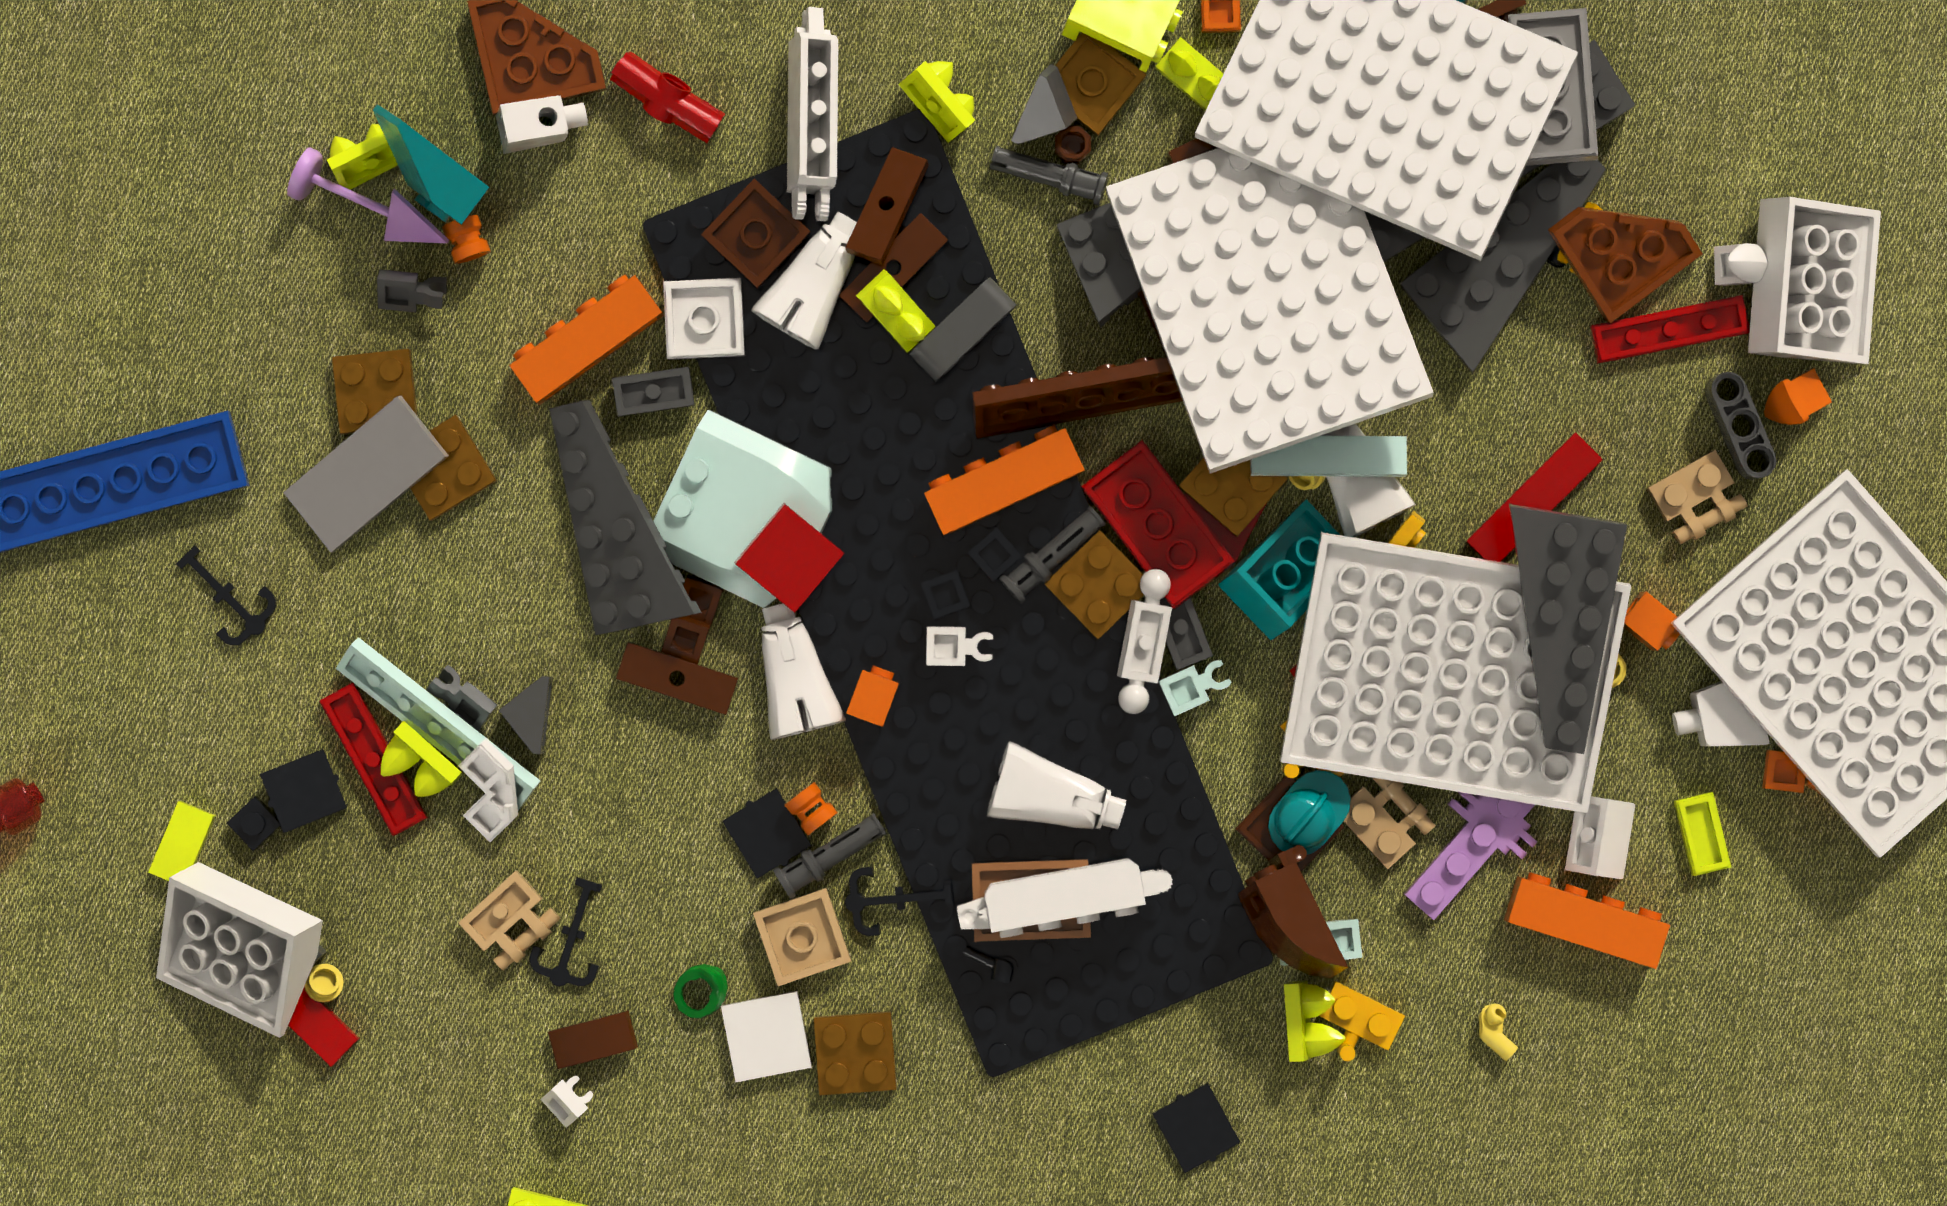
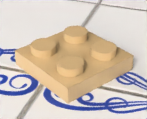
(802, 937)

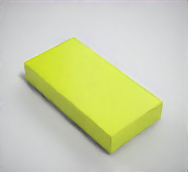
(1702, 834)
(182, 840)

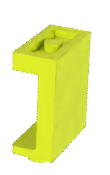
(1126, 25)

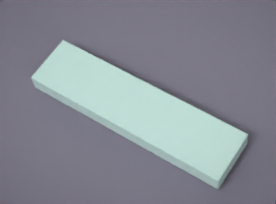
(1337, 457)

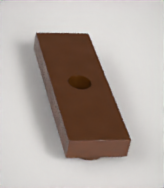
(896, 188)
(910, 249)
(654, 670)

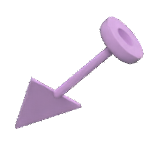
(403, 219)

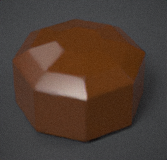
(1073, 145)

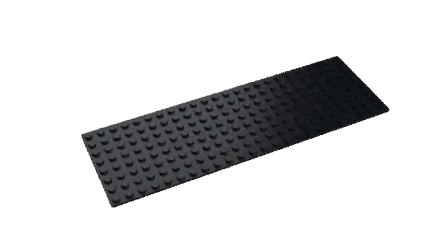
(1049, 681)

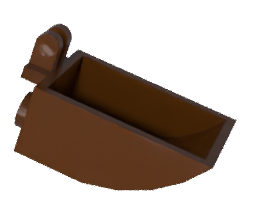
(1290, 918)

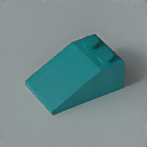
(440, 181)
(1277, 574)

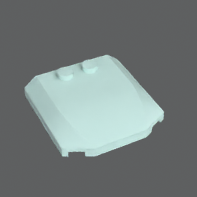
(728, 493)

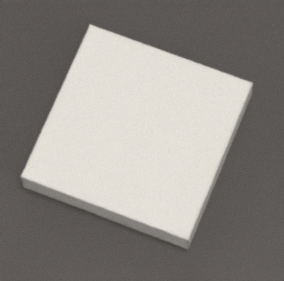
(704, 318)
(766, 1036)

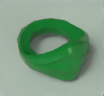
(717, 981)

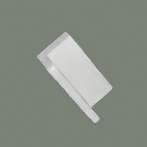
(1601, 838)

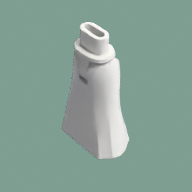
(810, 286)
(1366, 500)
(795, 680)
(1048, 793)

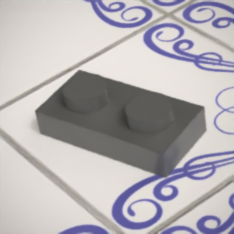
(653, 391)
(1185, 636)

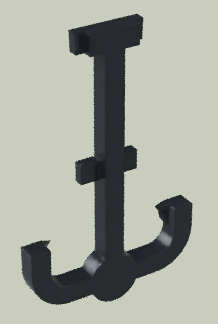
(254, 623)
(857, 901)
(560, 974)

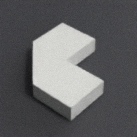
(496, 778)

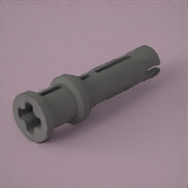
(1067, 178)
(1088, 522)
(814, 864)

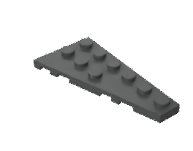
(1100, 260)
(1475, 298)
(617, 541)
(1567, 596)

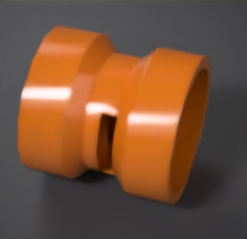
(466, 239)
(807, 800)

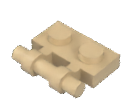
(1691, 486)
(1378, 829)
(501, 911)

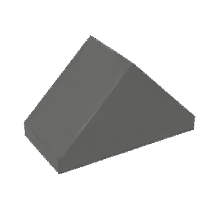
(1047, 108)
(530, 713)

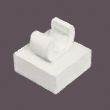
(565, 1103)

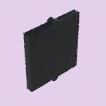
(303, 791)
(766, 833)
(1196, 1127)

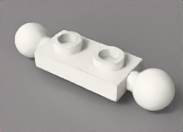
(1144, 641)

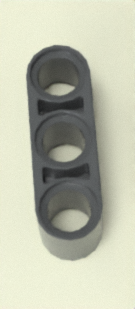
(963, 329)
(1754, 440)

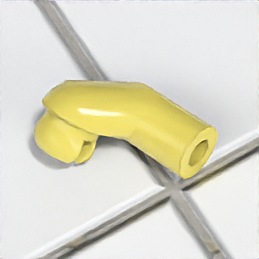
(1491, 1031)

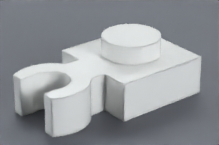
(949, 646)

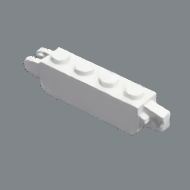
(812, 114)
(1063, 895)

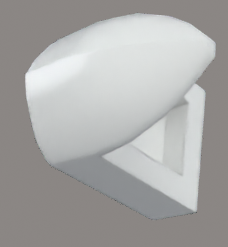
(1739, 264)

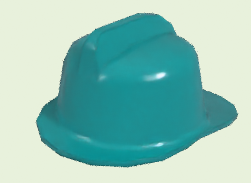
(1310, 811)

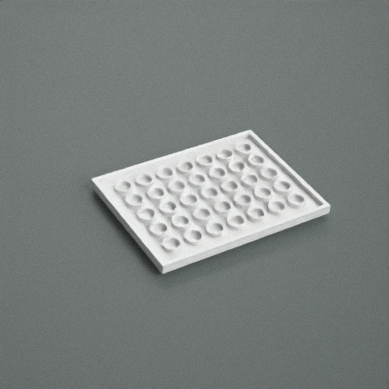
(1392, 108)
(1265, 304)
(1839, 657)
(1427, 677)

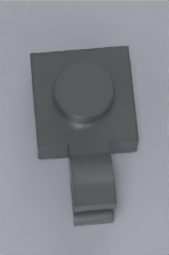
(403, 292)
(463, 700)

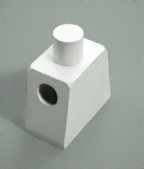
(521, 127)
(1719, 719)

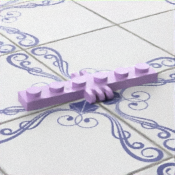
(1489, 826)

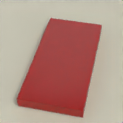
(1158, 522)

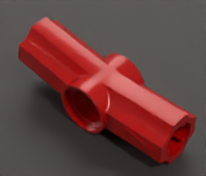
(666, 97)

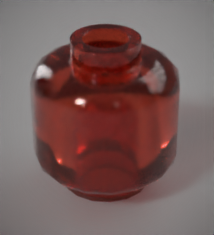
(19, 806)

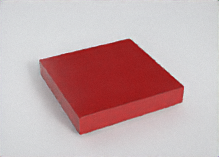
(789, 557)

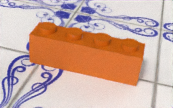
(586, 339)
(1004, 481)
(1586, 921)

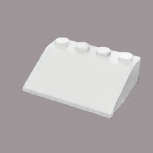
(1816, 281)
(236, 947)

